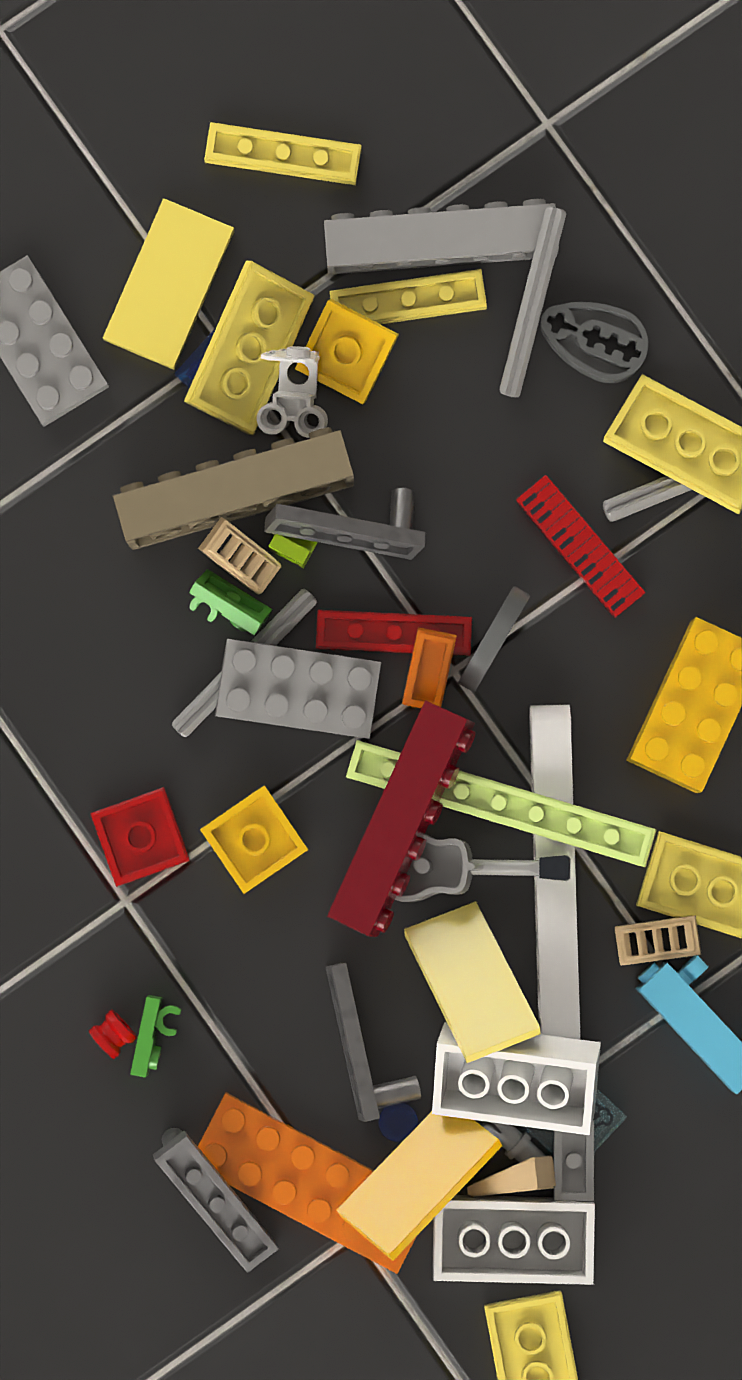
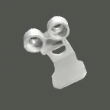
(293, 400)

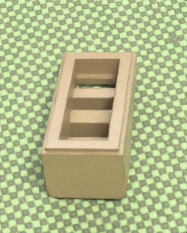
(258, 569)
(624, 945)
(529, 1175)

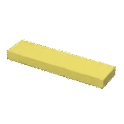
(283, 153)
(416, 297)

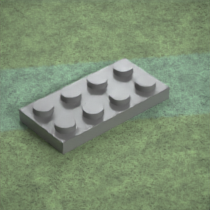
(42, 346)
(297, 688)

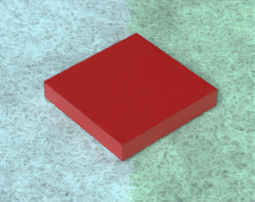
(140, 836)

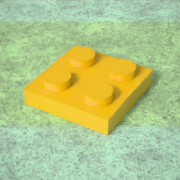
(349, 350)
(254, 839)

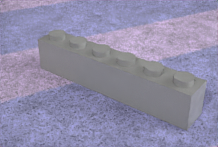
(433, 238)

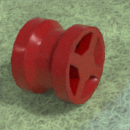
(112, 1034)

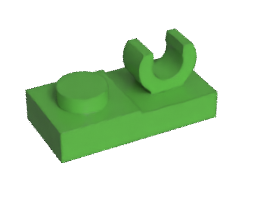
(234, 604)
(146, 1053)

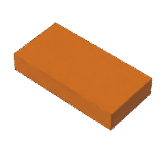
(429, 668)

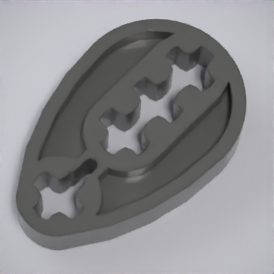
(609, 321)
(494, 638)

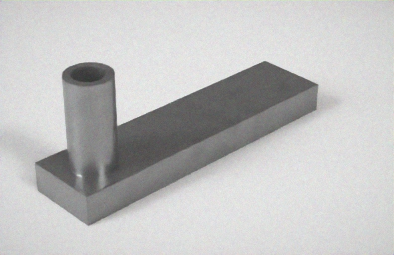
(392, 540)
(366, 1096)
(214, 1199)

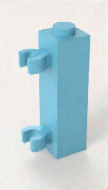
(692, 1018)

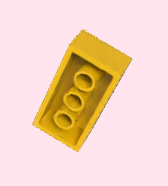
(693, 708)

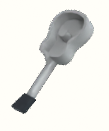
(449, 868)

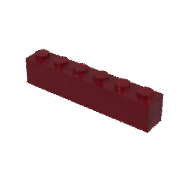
(401, 820)

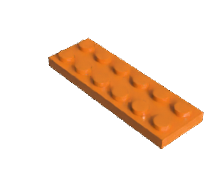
(289, 1173)

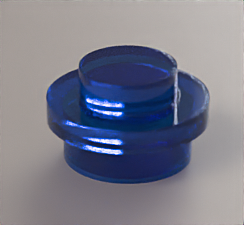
(397, 1121)

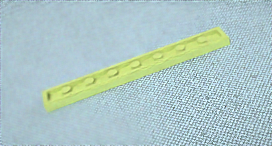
(520, 809)

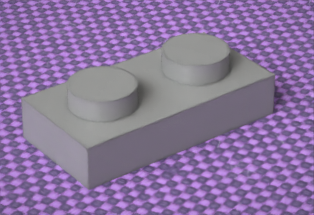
(573, 1166)

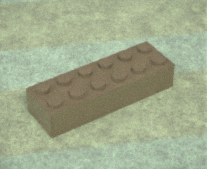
(234, 489)

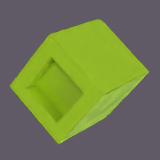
(292, 549)

